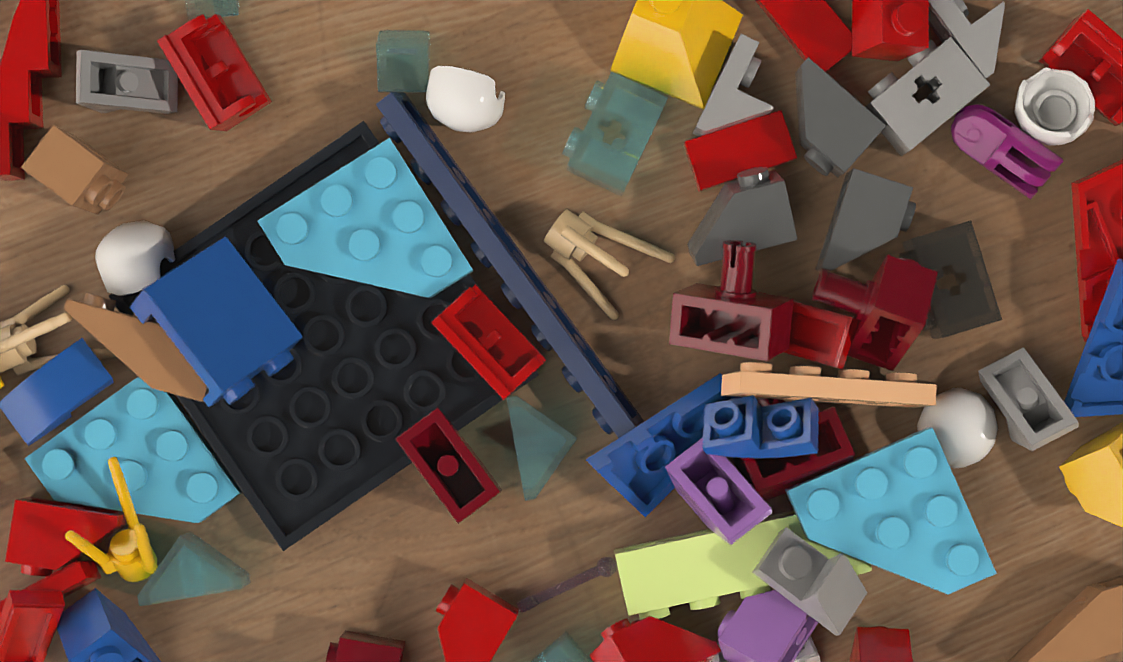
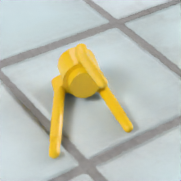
(130, 548)

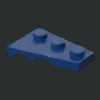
(1099, 374)
(639, 458)

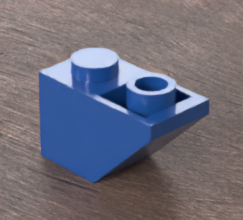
(101, 632)

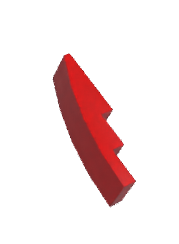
(28, 56)

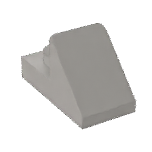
(976, 40)
(125, 82)
(728, 104)
(1027, 400)
(811, 581)

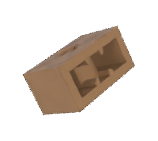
(76, 171)

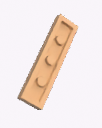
(849, 388)

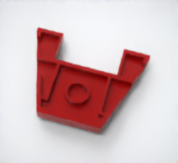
(1097, 236)

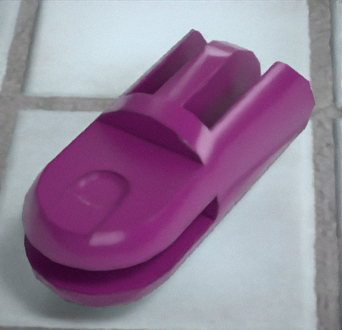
(1003, 148)

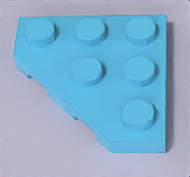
(369, 228)
(159, 452)
(897, 514)

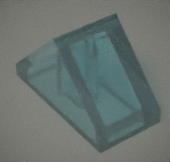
(538, 444)
(191, 571)

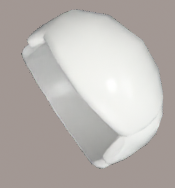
(463, 99)
(1054, 106)
(132, 256)
(962, 424)

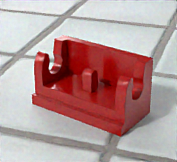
(1096, 56)
(214, 72)
(488, 341)

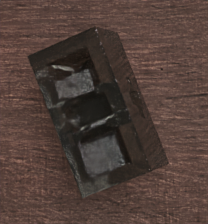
(972, 298)

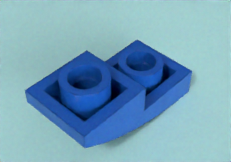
(55, 391)
(752, 431)

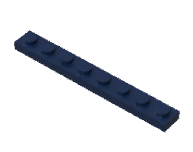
(497, 249)

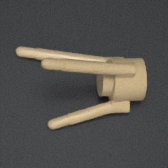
(573, 238)
(19, 342)

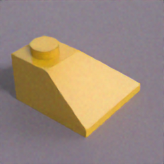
(677, 46)
(1096, 475)

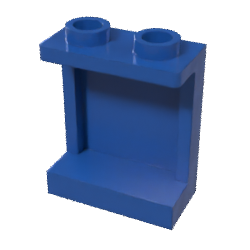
(220, 320)

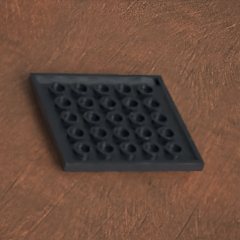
(357, 378)

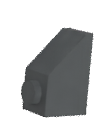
(831, 121)
(748, 211)
(865, 217)

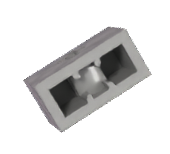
(953, 85)

